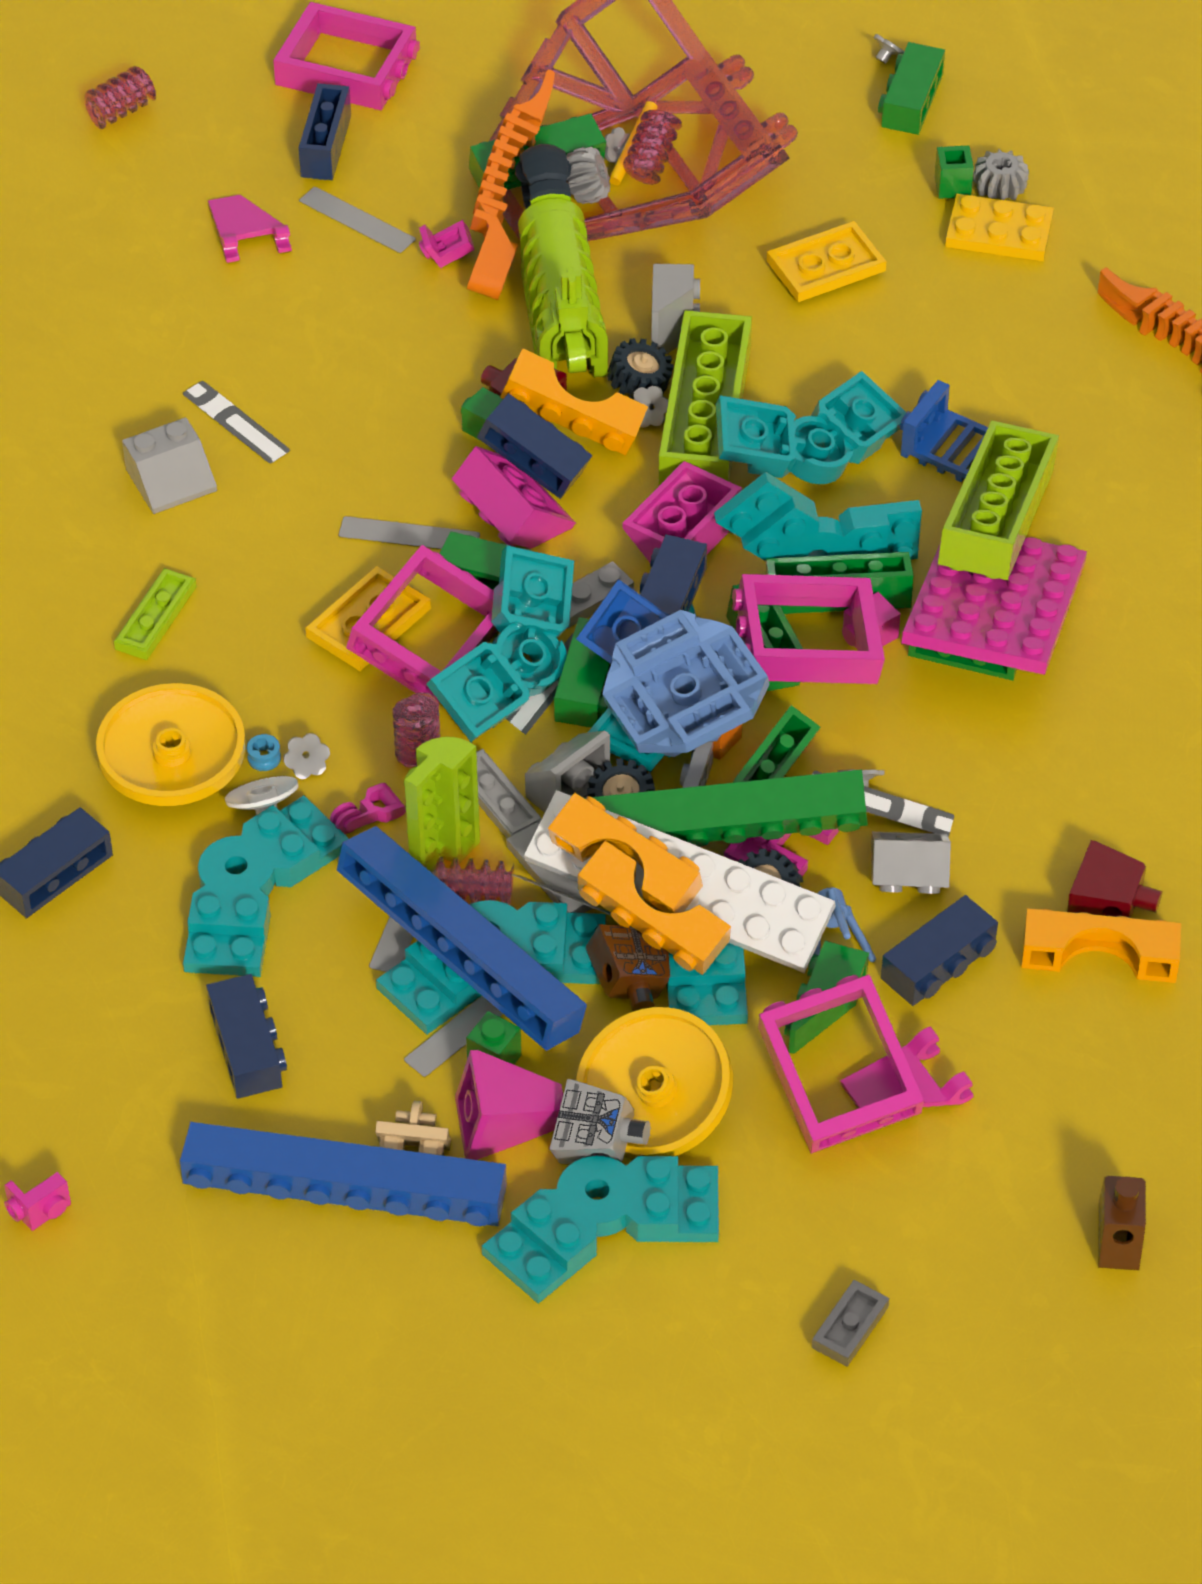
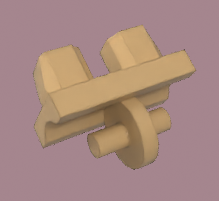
(428, 1139)

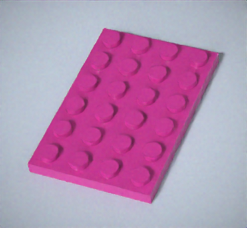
(999, 619)

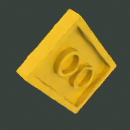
(999, 227)
(826, 261)
(334, 625)

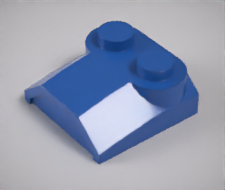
(616, 618)

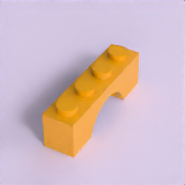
(607, 422)
(667, 882)
(690, 936)
(1145, 945)

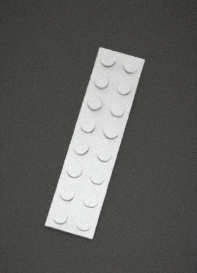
(761, 909)

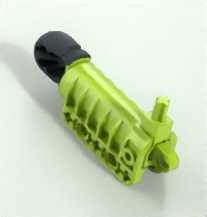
(558, 266)

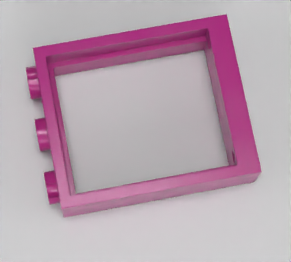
(366, 91)
(397, 660)
(812, 664)
(859, 1121)

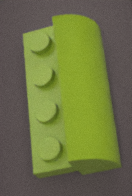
(442, 801)

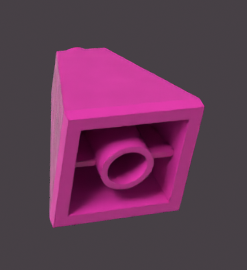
(503, 1105)

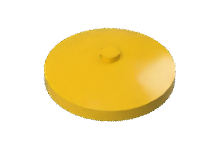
(170, 744)
(668, 1071)

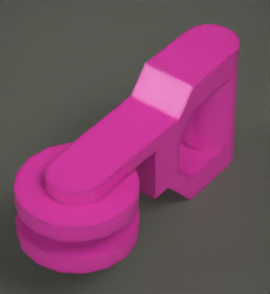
(348, 817)

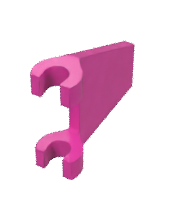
(241, 219)
(880, 1082)

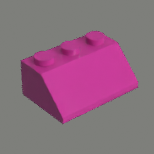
(510, 500)
(681, 508)

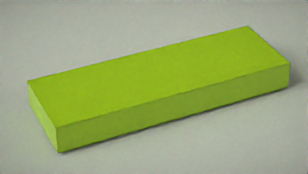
(155, 614)

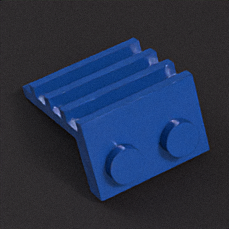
(931, 425)

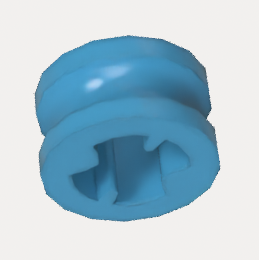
(261, 743)

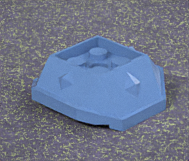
(682, 684)

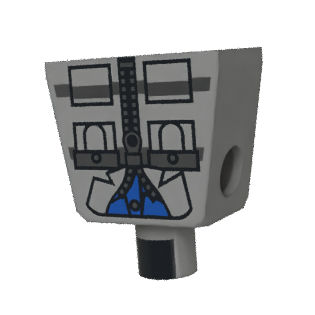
(595, 1124)

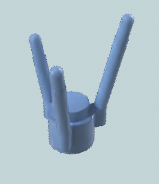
(839, 917)

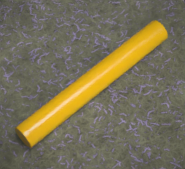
(618, 171)

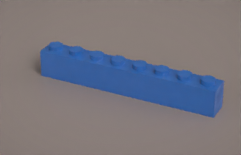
(461, 938)
(343, 1174)

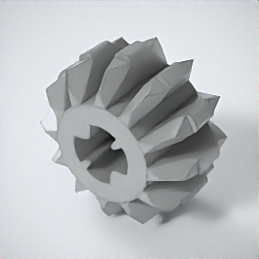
(588, 175)
(1000, 175)

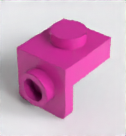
(447, 244)
(39, 1204)

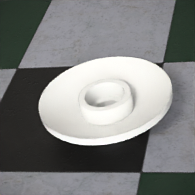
(262, 793)

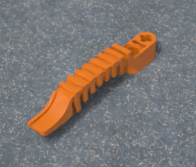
(497, 250)
(1154, 311)

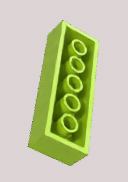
(707, 365)
(998, 500)

